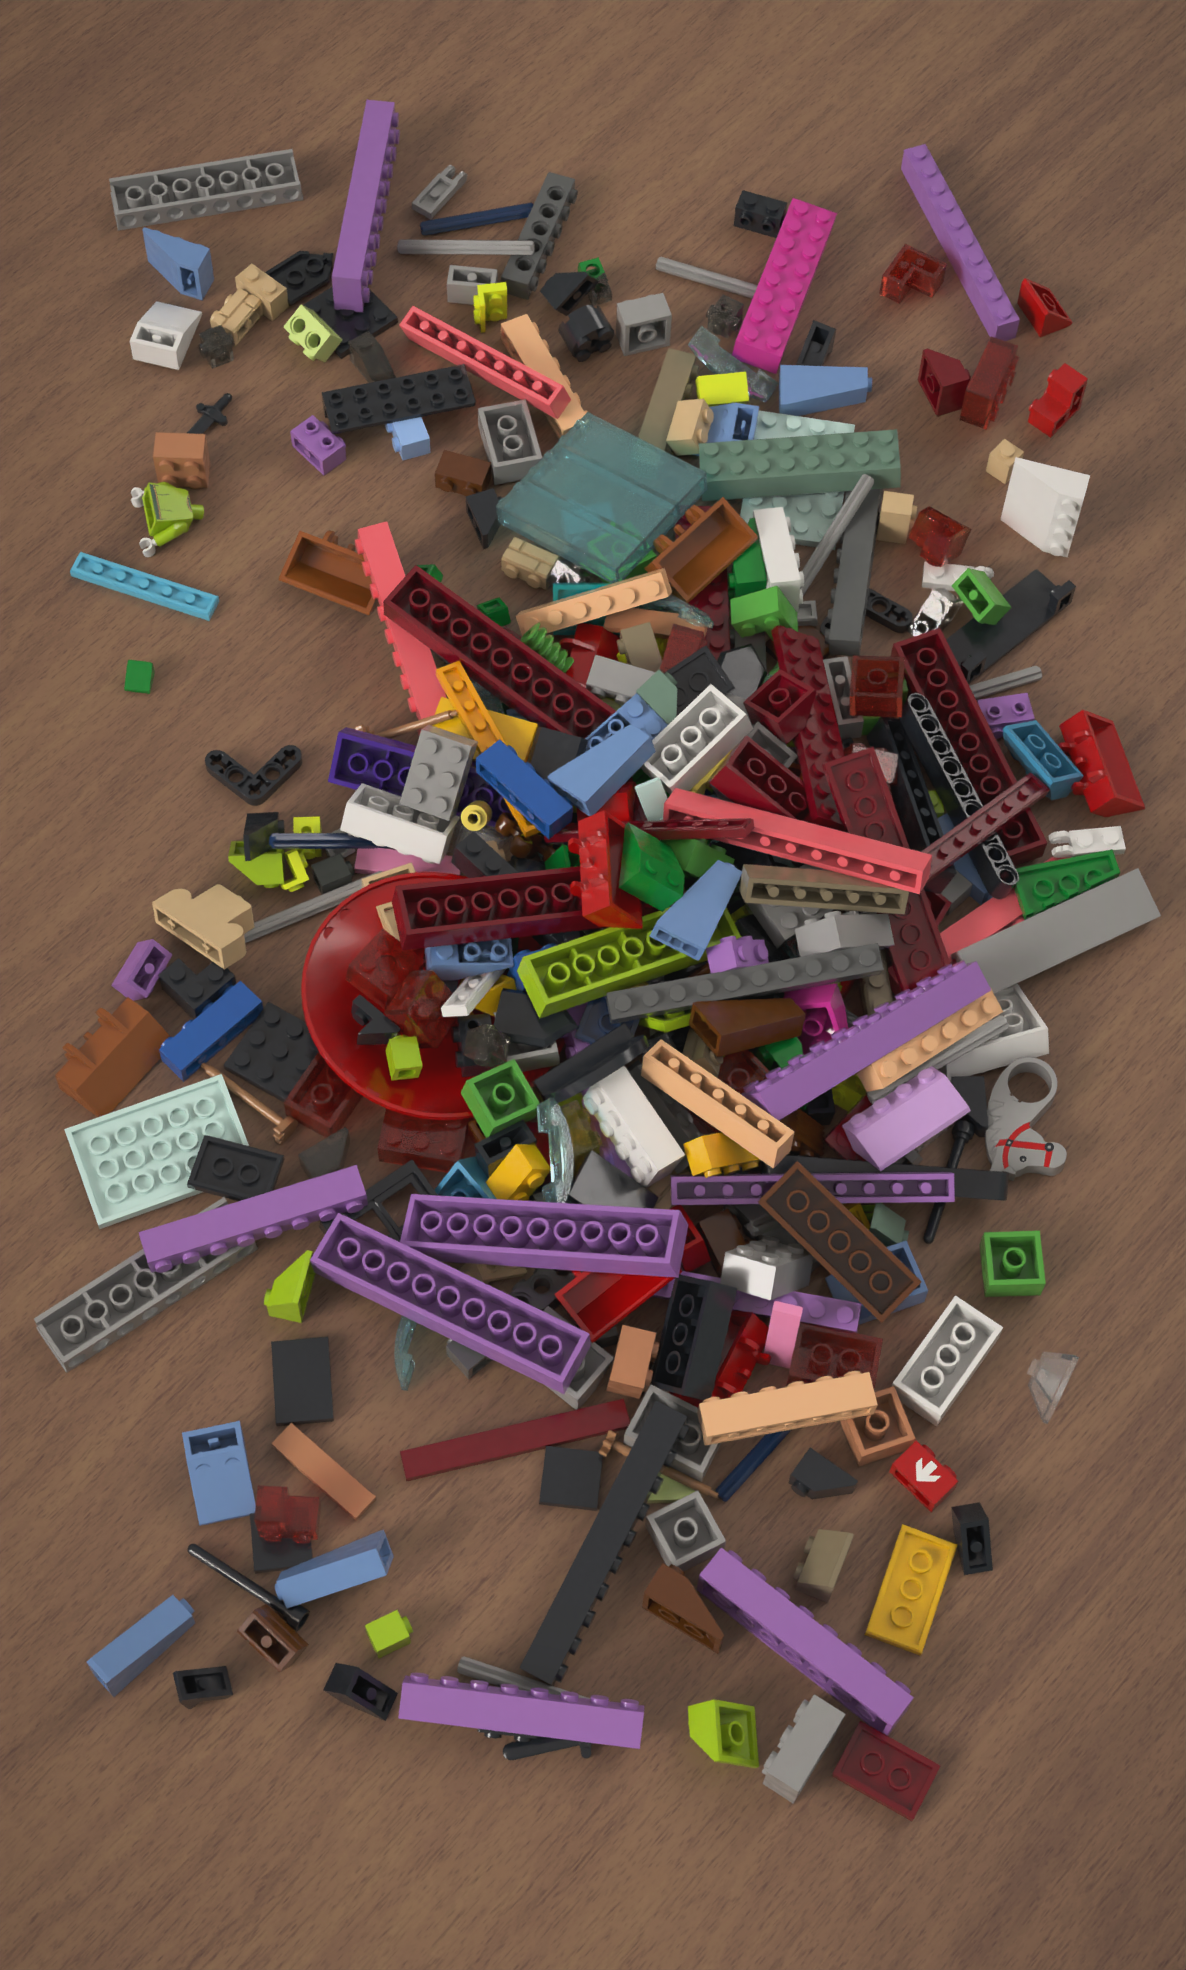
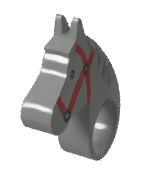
(1009, 1136)

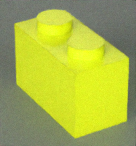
(723, 388)

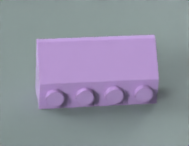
(905, 1118)

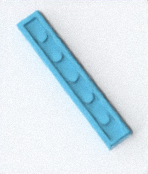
(144, 586)

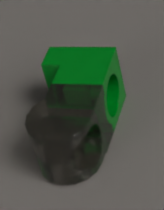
(601, 292)

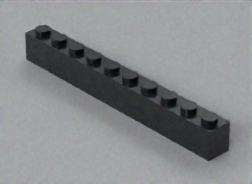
(604, 1544)

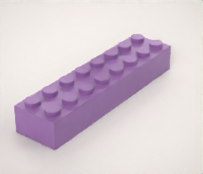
(804, 1642)

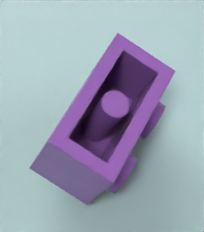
(318, 444)
(1006, 711)
(736, 953)
(142, 970)

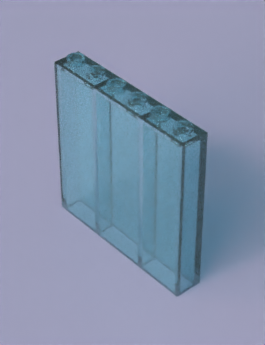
(601, 498)

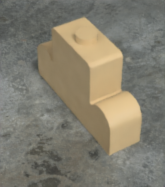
(208, 923)

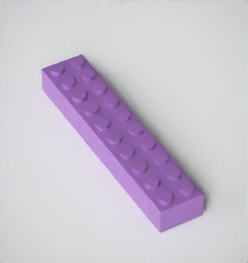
(365, 205)
(868, 1039)
(546, 1235)
(451, 1303)

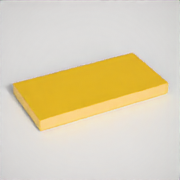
(514, 731)
(911, 1590)

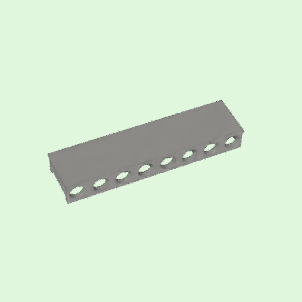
(205, 189)
(1062, 931)
(124, 1301)

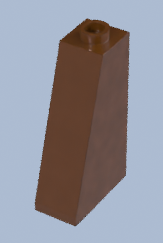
(745, 1024)

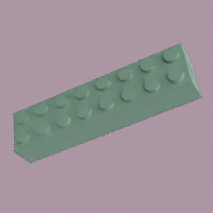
(799, 464)

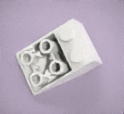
(164, 335)

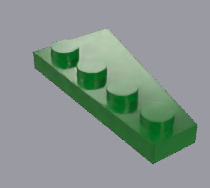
(1057, 881)

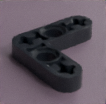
(882, 617)
(251, 781)

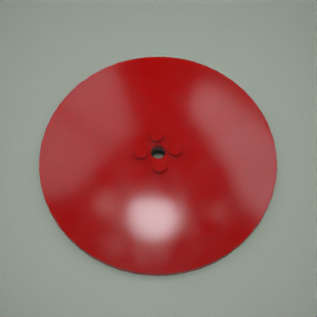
(335, 1032)

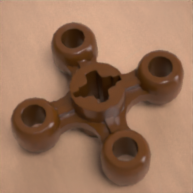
(521, 846)

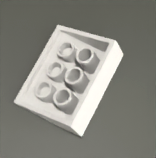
(1044, 504)
(1024, 1038)

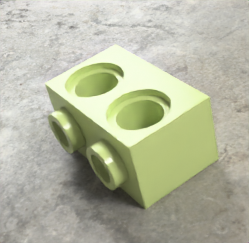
(314, 331)

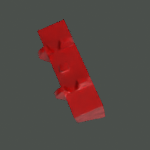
(587, 643)
(1102, 760)
(600, 867)
(603, 1299)
(739, 1355)

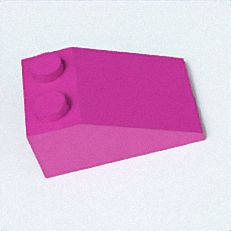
(823, 1012)

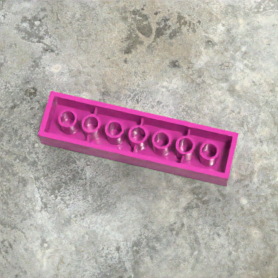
(784, 285)

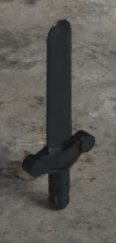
(211, 414)
(541, 1745)

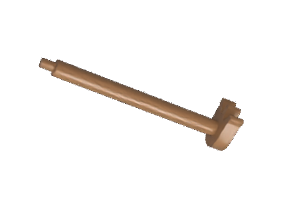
(413, 726)
(284, 1128)
(612, 1443)

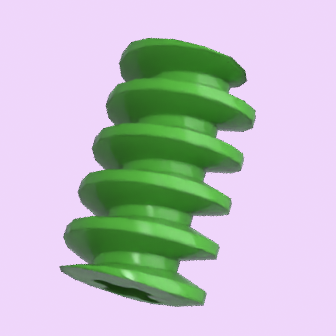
(543, 645)

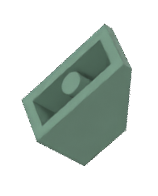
(661, 695)
(888, 1226)

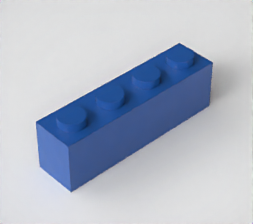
(524, 788)
(211, 1030)

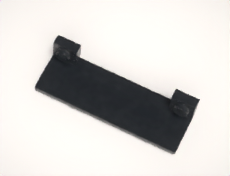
(398, 399)
(1033, 604)

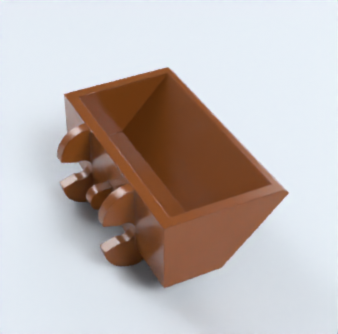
(702, 549)
(329, 571)
(112, 1058)

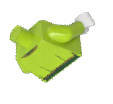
(166, 512)

